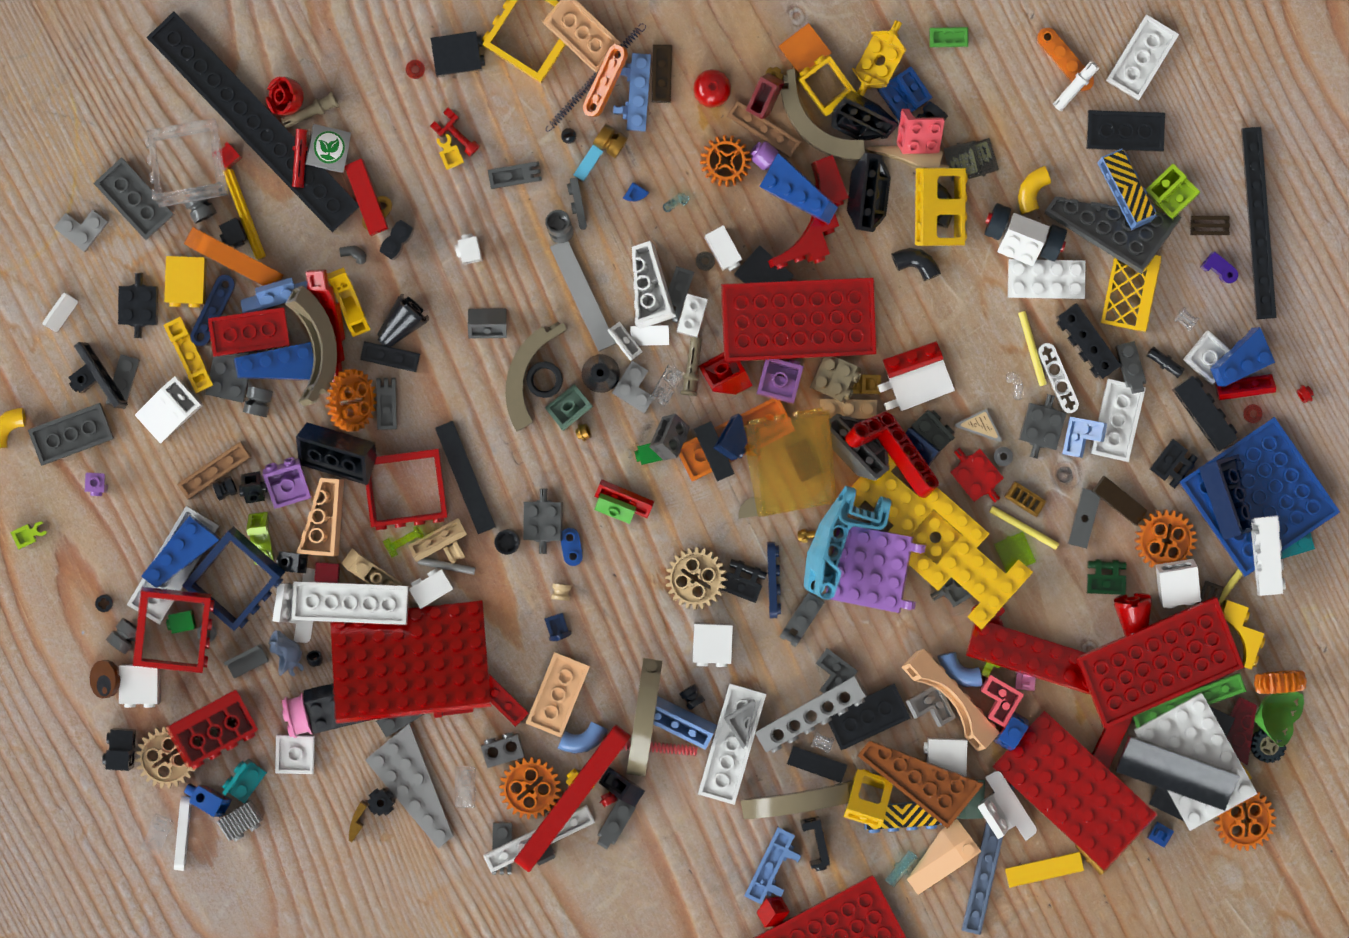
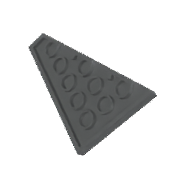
(1110, 231)

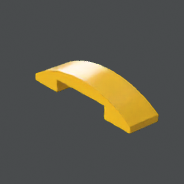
(188, 355)

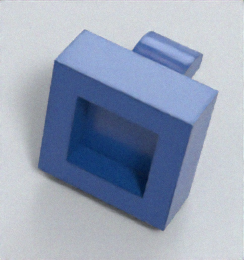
(1160, 834)

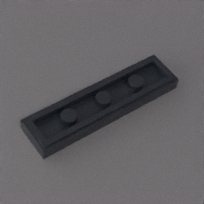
(101, 375)

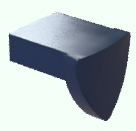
(557, 627)

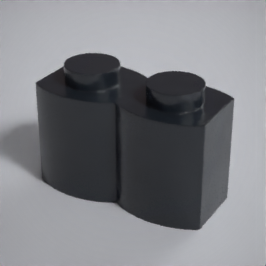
(393, 245)

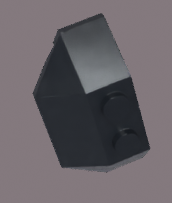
(862, 118)
(868, 192)

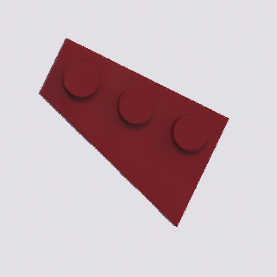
(1242, 729)

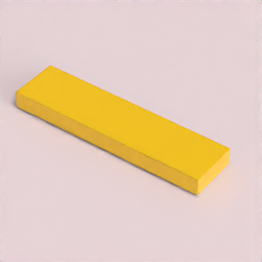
(1044, 869)

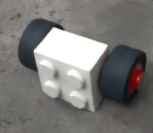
(1024, 236)

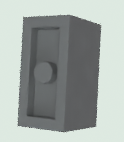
(487, 323)
(246, 661)

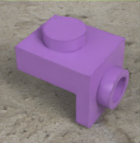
(95, 484)

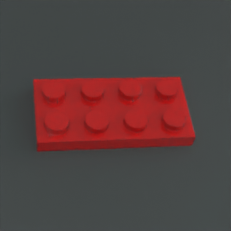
(249, 332)

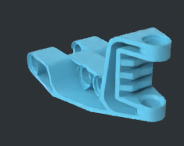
(823, 567)

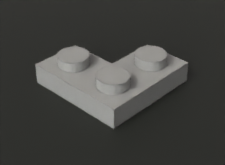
(81, 234)
(629, 390)
(932, 701)

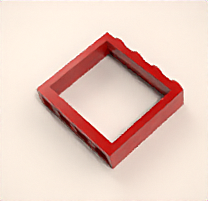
(418, 519)
(147, 592)

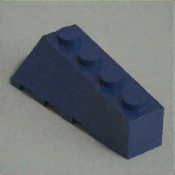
(1227, 496)

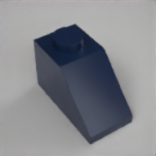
(733, 439)

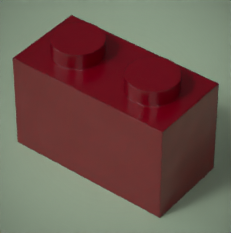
(765, 96)

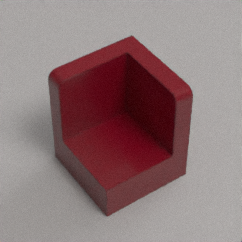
(327, 572)

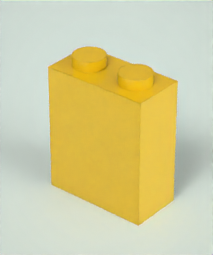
(185, 281)

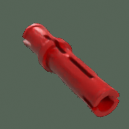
(301, 134)

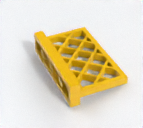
(1146, 298)

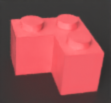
(1005, 699)

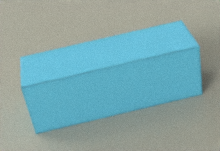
(588, 163)

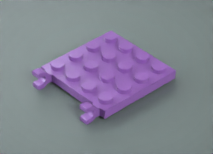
(875, 569)

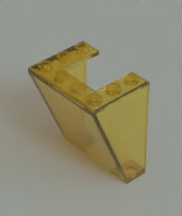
(791, 461)

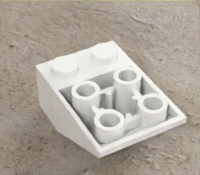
(168, 409)

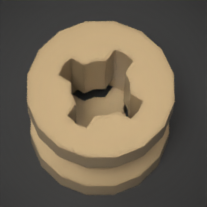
(454, 552)
(561, 592)

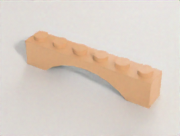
(976, 726)

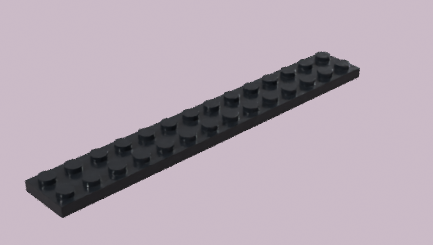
(250, 119)

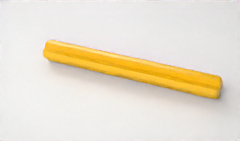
(244, 214)

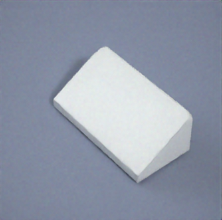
(60, 312)
(650, 335)
(624, 341)

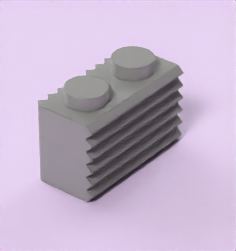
(239, 821)

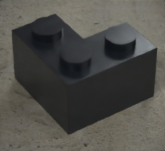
(121, 749)

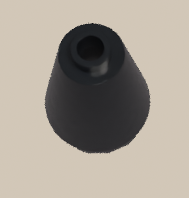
(401, 321)
(600, 383)

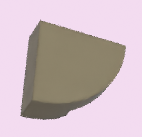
(748, 509)

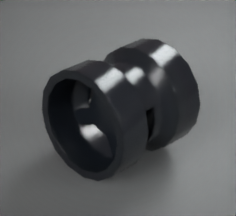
(220, 488)
(692, 696)

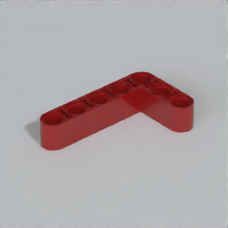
(898, 447)

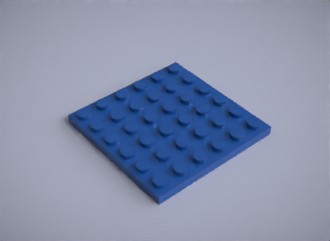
(1275, 485)

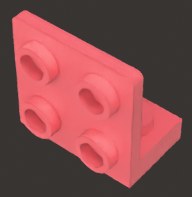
(919, 134)

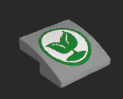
(328, 148)

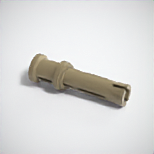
(318, 107)
(691, 377)

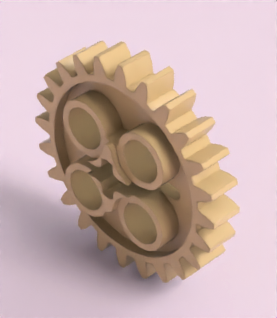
(687, 593)
(156, 743)

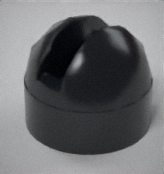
(568, 140)
(310, 658)

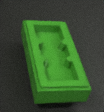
(948, 37)
(615, 508)

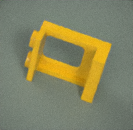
(863, 810)

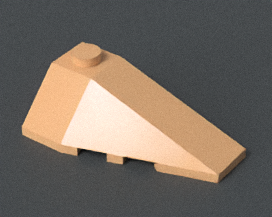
(946, 854)

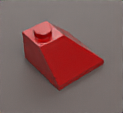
(725, 376)

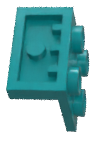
(245, 781)

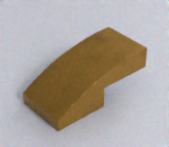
(867, 384)
(356, 826)

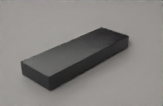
(390, 356)
(718, 462)
(817, 764)

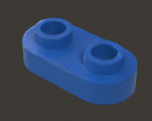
(571, 547)

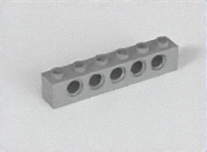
(766, 734)

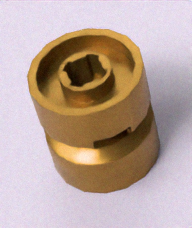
(610, 141)

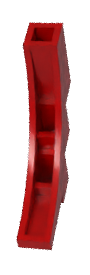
(812, 242)

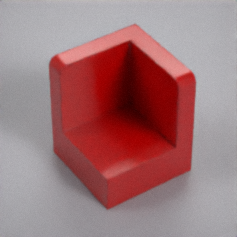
(230, 156)
(772, 911)

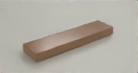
(764, 129)
(214, 470)

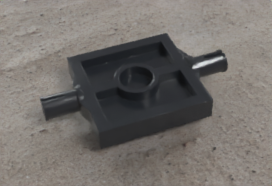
(138, 305)

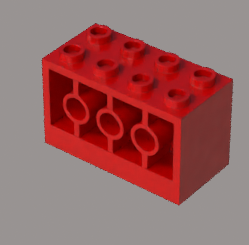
(214, 716)

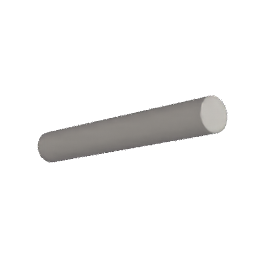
(447, 565)

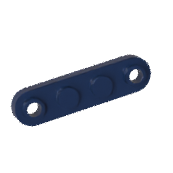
(213, 308)
(773, 587)

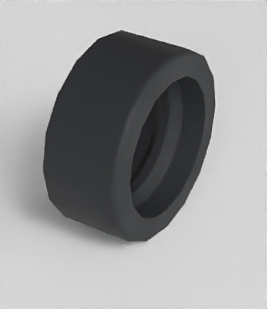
(541, 365)

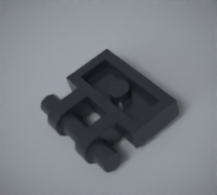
(1169, 459)
(743, 587)

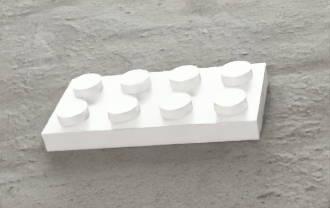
(1142, 57)
(1047, 279)
(1121, 413)

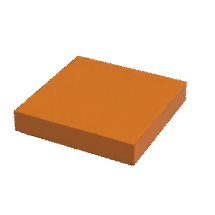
(804, 48)

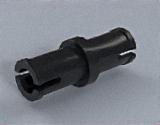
(1165, 362)

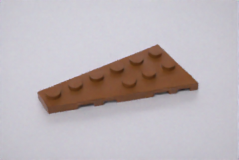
(928, 785)

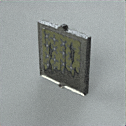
(963, 156)
(986, 157)

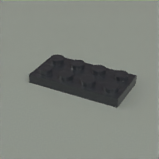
(1125, 130)
(878, 713)

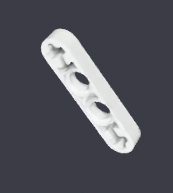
(1055, 379)
(182, 833)

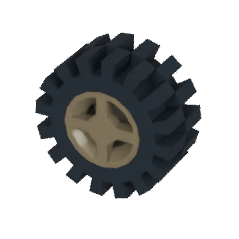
(1261, 752)

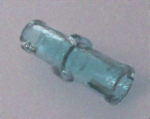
(901, 868)

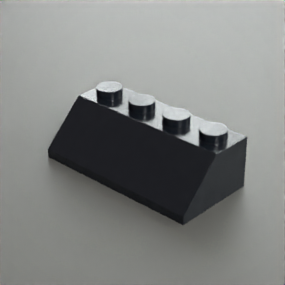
(336, 453)

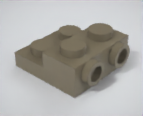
(836, 378)

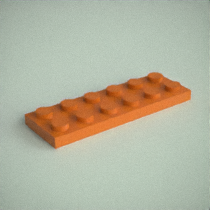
(693, 454)

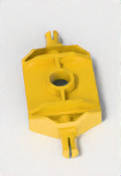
(885, 45)

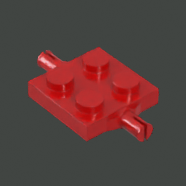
(977, 475)

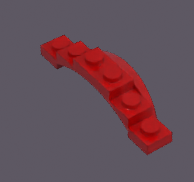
(320, 288)

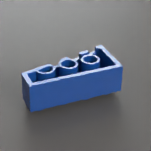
(794, 188)
(283, 363)
(183, 548)

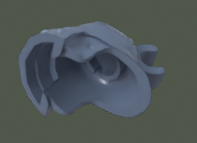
(288, 652)

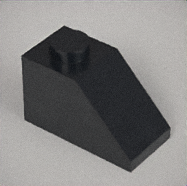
(621, 787)

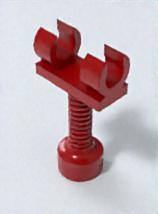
(470, 147)

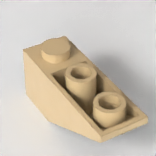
(368, 570)

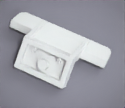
(283, 608)
(1004, 809)

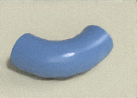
(963, 676)
(583, 742)

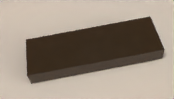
(661, 73)
(1119, 500)

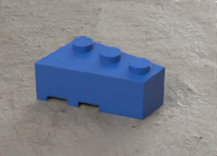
(1243, 359)

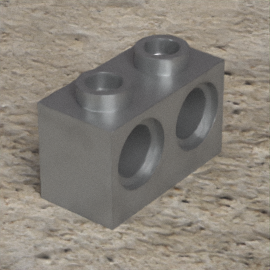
(669, 437)
(504, 754)

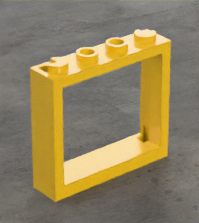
(498, 22)

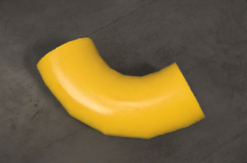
(1029, 189)
(10, 420)

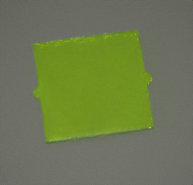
(1014, 549)

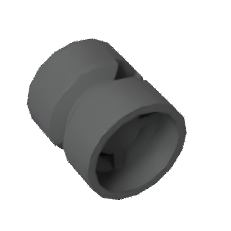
(200, 210)
(559, 226)
(257, 401)
(123, 636)

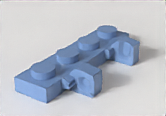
(636, 109)
(777, 851)

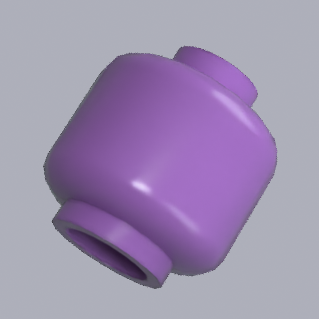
(763, 155)

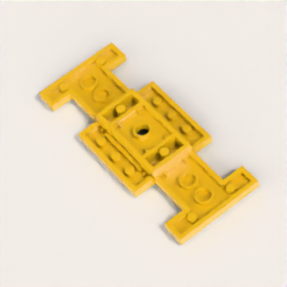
(954, 554)

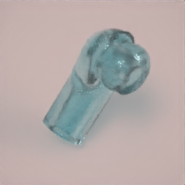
(675, 201)

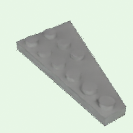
(408, 778)

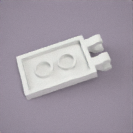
(918, 386)

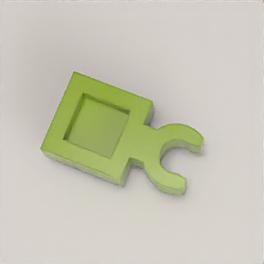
(26, 535)

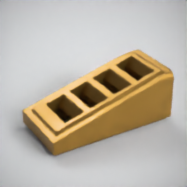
(1012, 490)

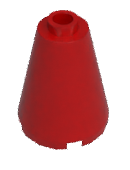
(1133, 611)

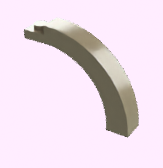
(810, 132)
(322, 339)
(515, 378)
(644, 717)
(796, 802)

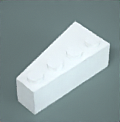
(651, 293)
(1267, 556)

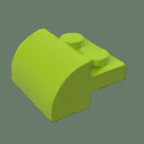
(1172, 191)

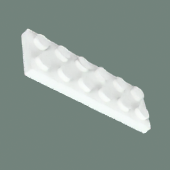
(350, 603)
(157, 607)
(727, 757)

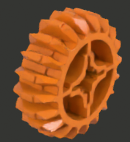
(738, 150)
(1280, 681)

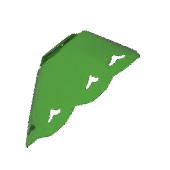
(1275, 715)

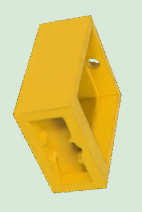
(807, 72)

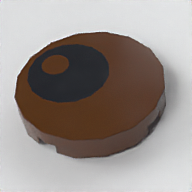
(104, 679)

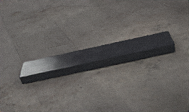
(465, 477)

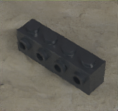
(1088, 341)
(1204, 413)

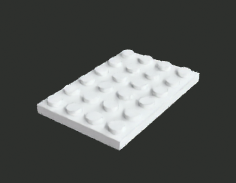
(1197, 734)

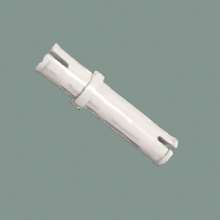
(1081, 79)

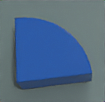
(635, 193)

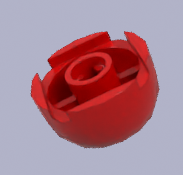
(712, 88)
(284, 96)

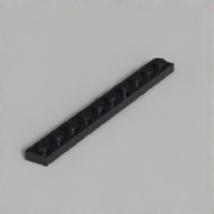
(1258, 223)

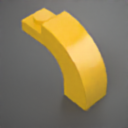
(349, 302)

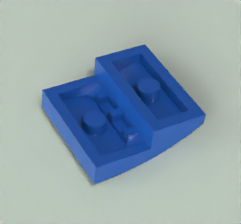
(905, 92)

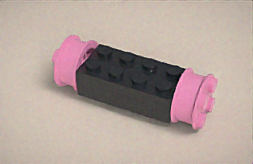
(312, 711)

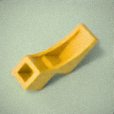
(1251, 639)

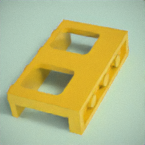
(929, 206)

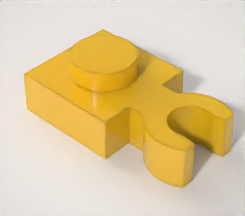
(450, 155)

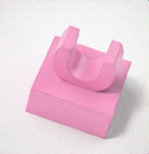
(1024, 682)

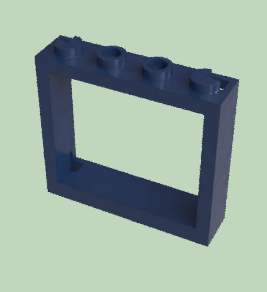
(257, 556)

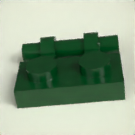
(1106, 583)

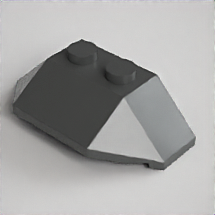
(866, 460)

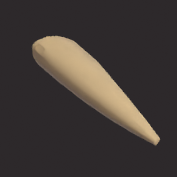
(914, 160)

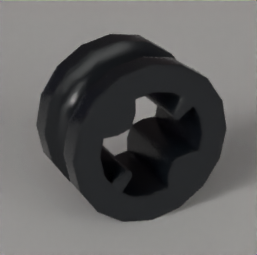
(108, 607)

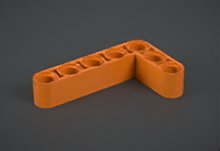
(231, 258)

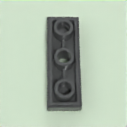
(1082, 530)

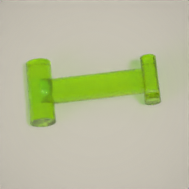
(392, 546)

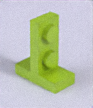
(259, 532)

